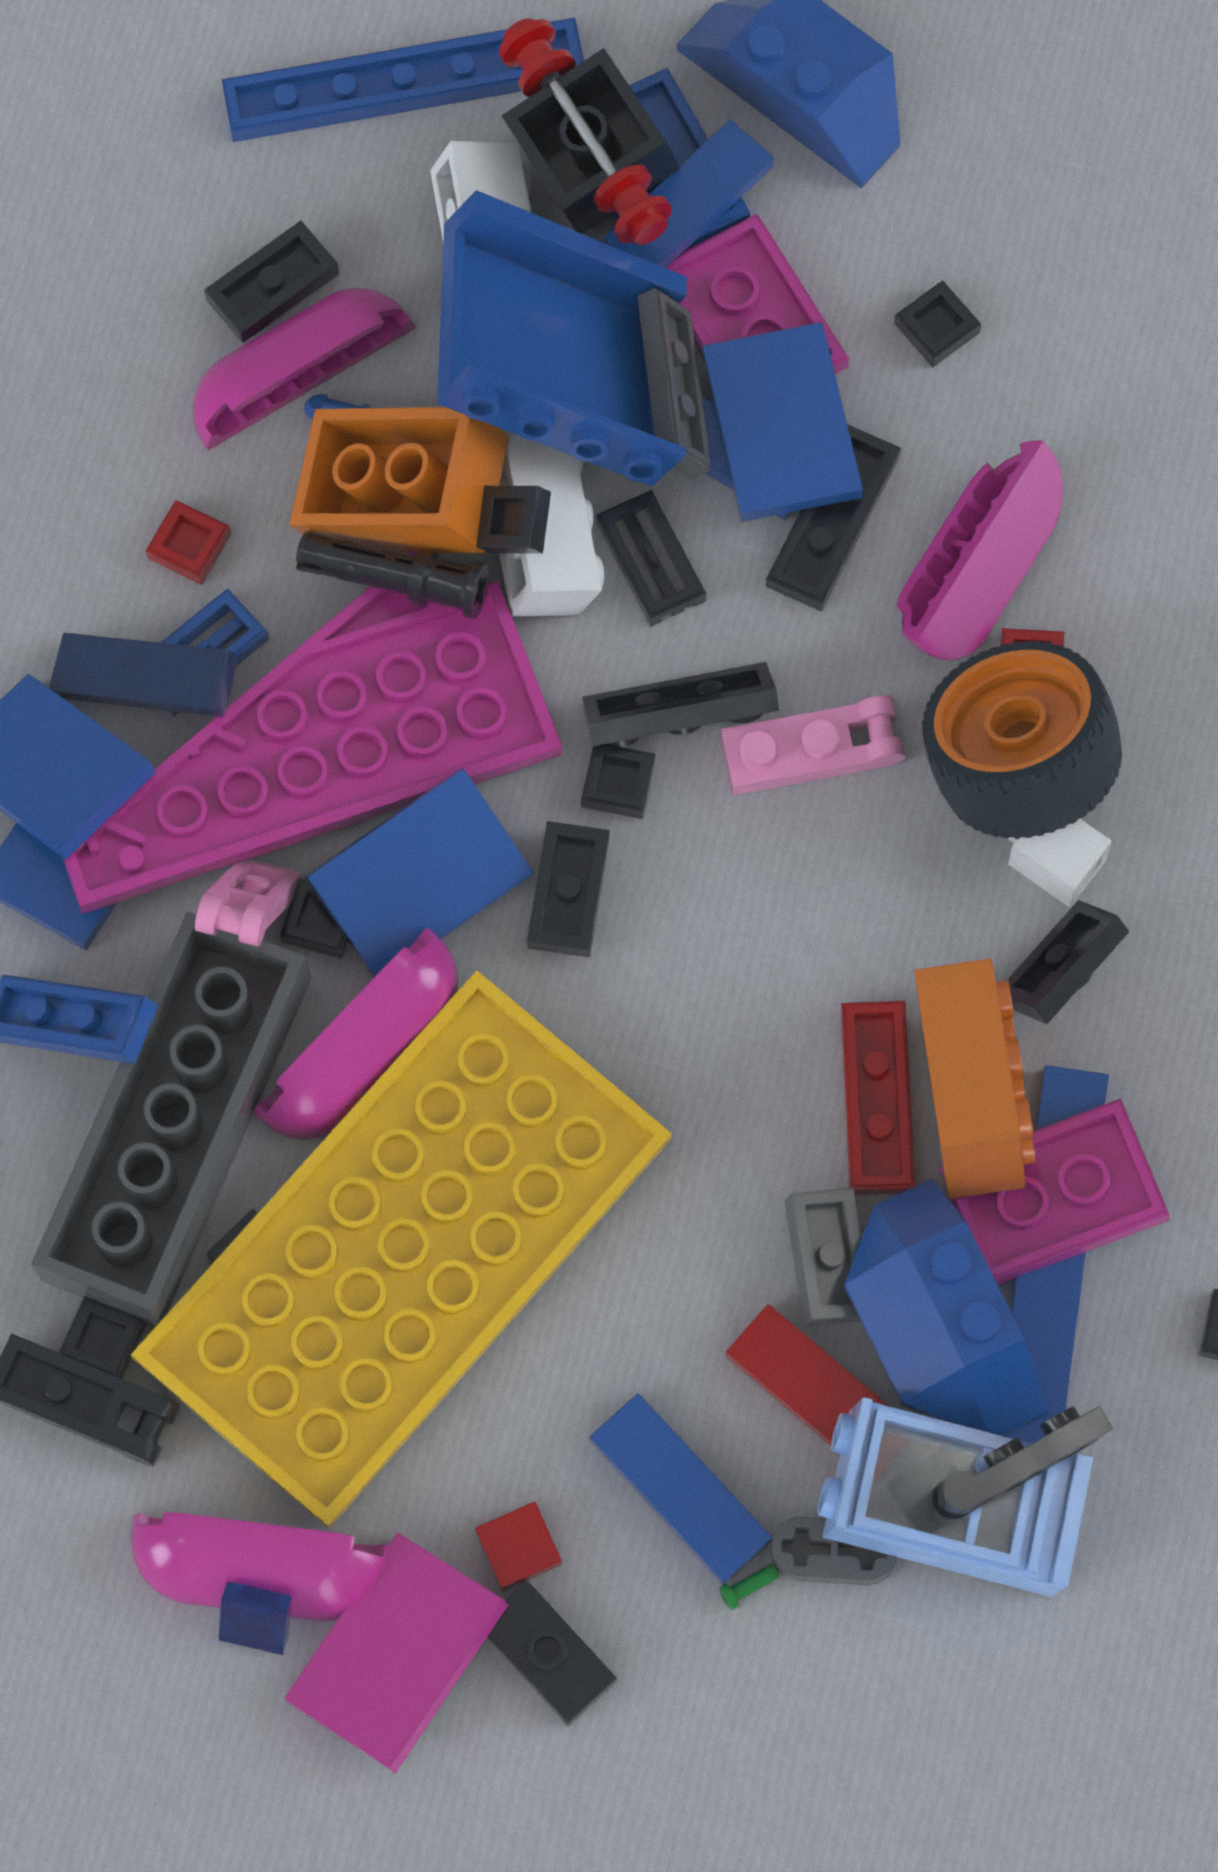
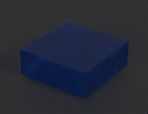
(255, 1618)

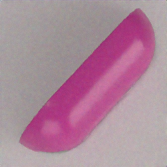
(294, 360)
(982, 553)
(362, 1041)
(197, 1555)

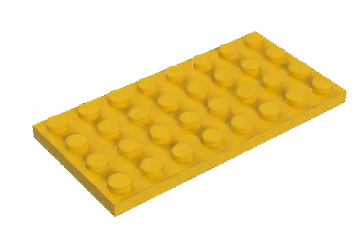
(401, 1248)

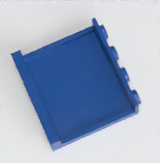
(550, 337)

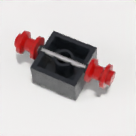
(587, 135)

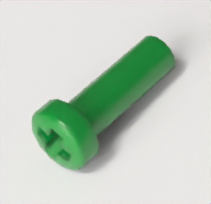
(747, 1586)

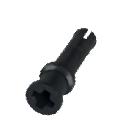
(419, 577)

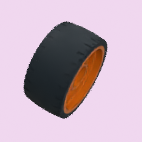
(1022, 739)

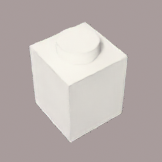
(1061, 860)

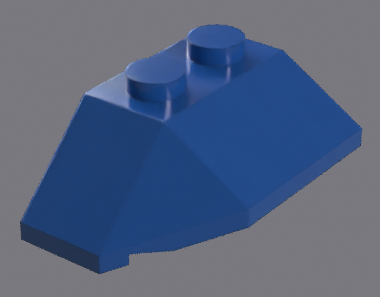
(806, 75)
(941, 1316)

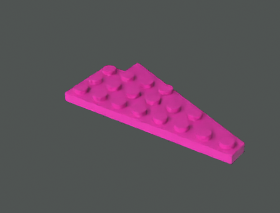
(327, 740)

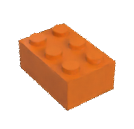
(398, 478)
(975, 1078)

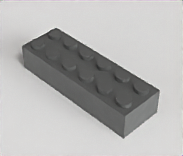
(172, 1122)

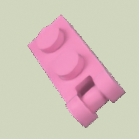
(811, 746)
(246, 900)

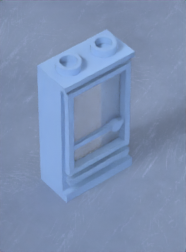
(898, 1457)

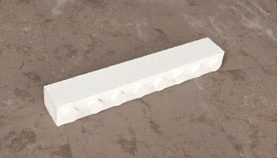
(568, 571)

